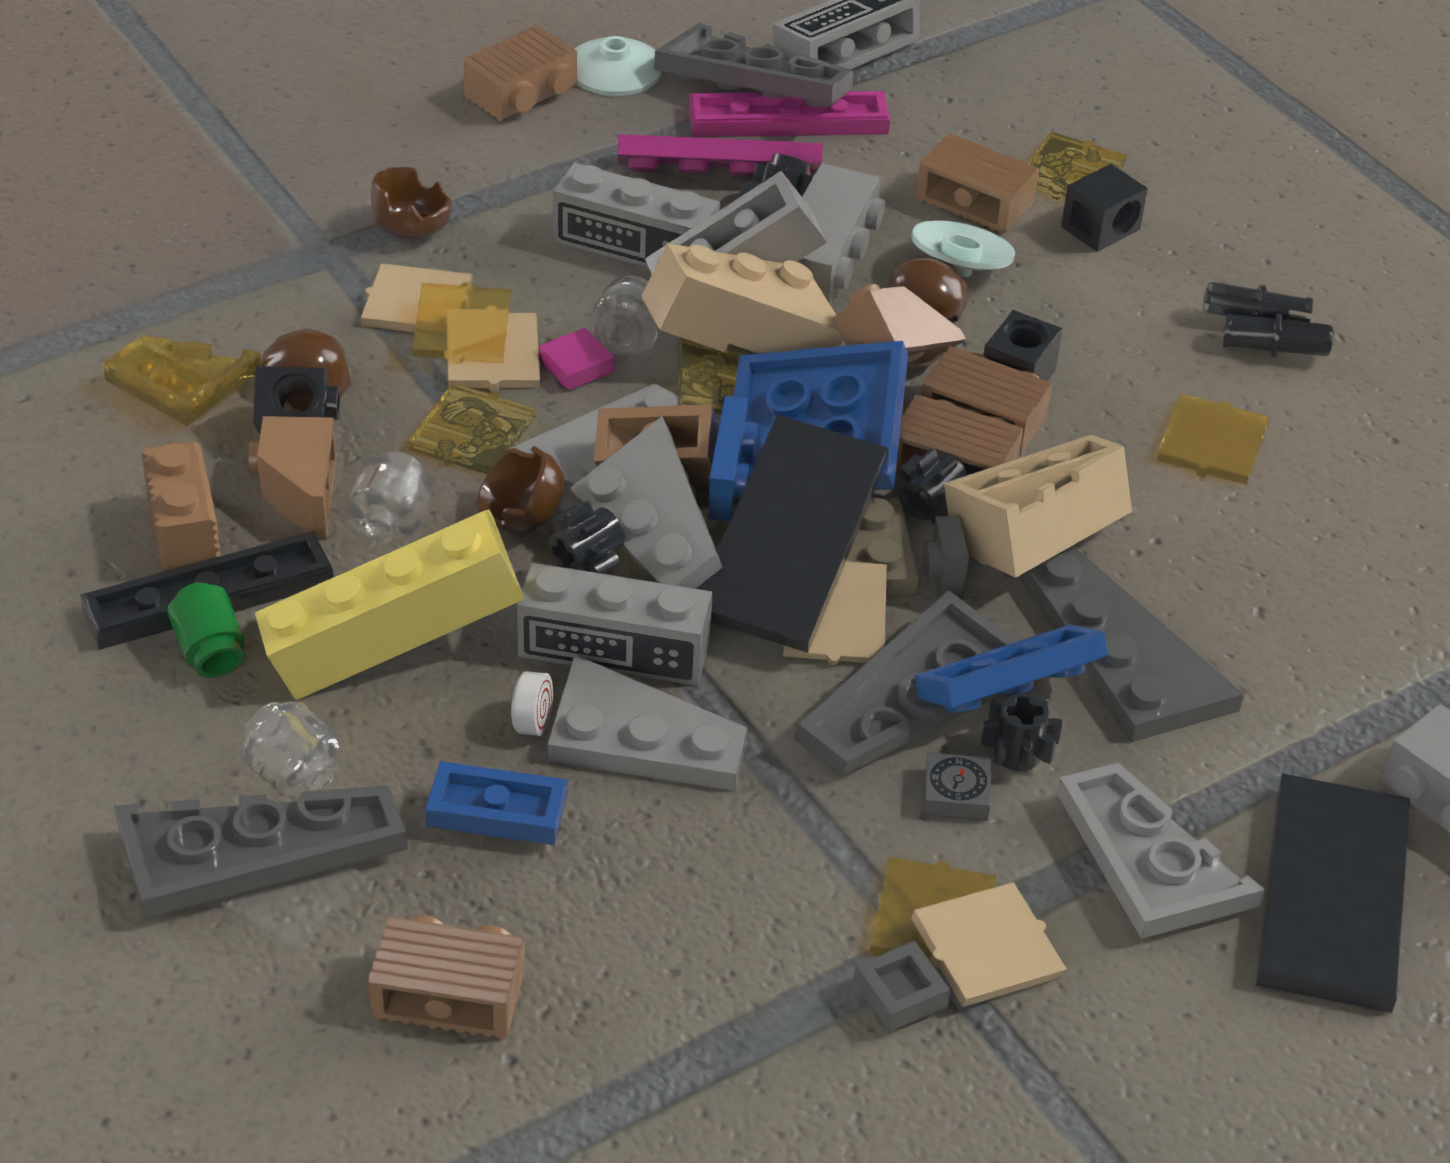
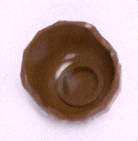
(406, 205)
(933, 283)
(309, 349)
(522, 490)

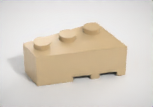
(739, 301)
(1040, 503)

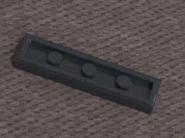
(248, 576)

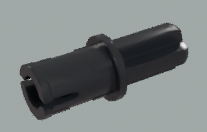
(1258, 302)
(1278, 335)

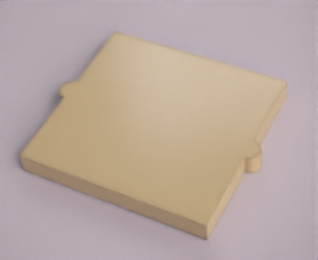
(396, 294)
(519, 365)
(853, 619)
(988, 944)

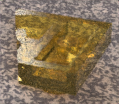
(178, 376)

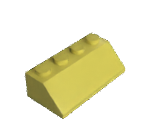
(389, 605)

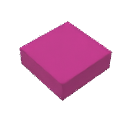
(576, 359)

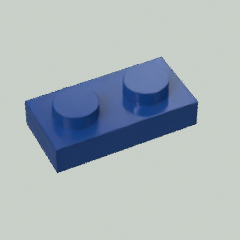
(728, 473)
(496, 803)

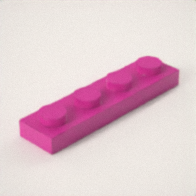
(696, 154)

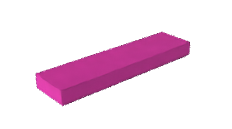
(788, 116)

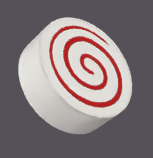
(532, 703)

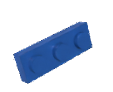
(1011, 668)

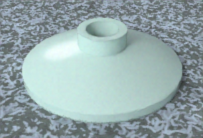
(616, 66)
(963, 246)

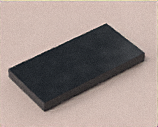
(793, 532)
(1335, 893)

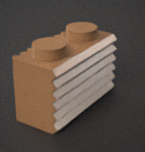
(519, 72)
(977, 183)
(990, 390)
(966, 435)
(180, 504)
(447, 976)

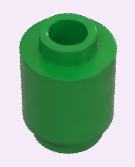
(207, 629)

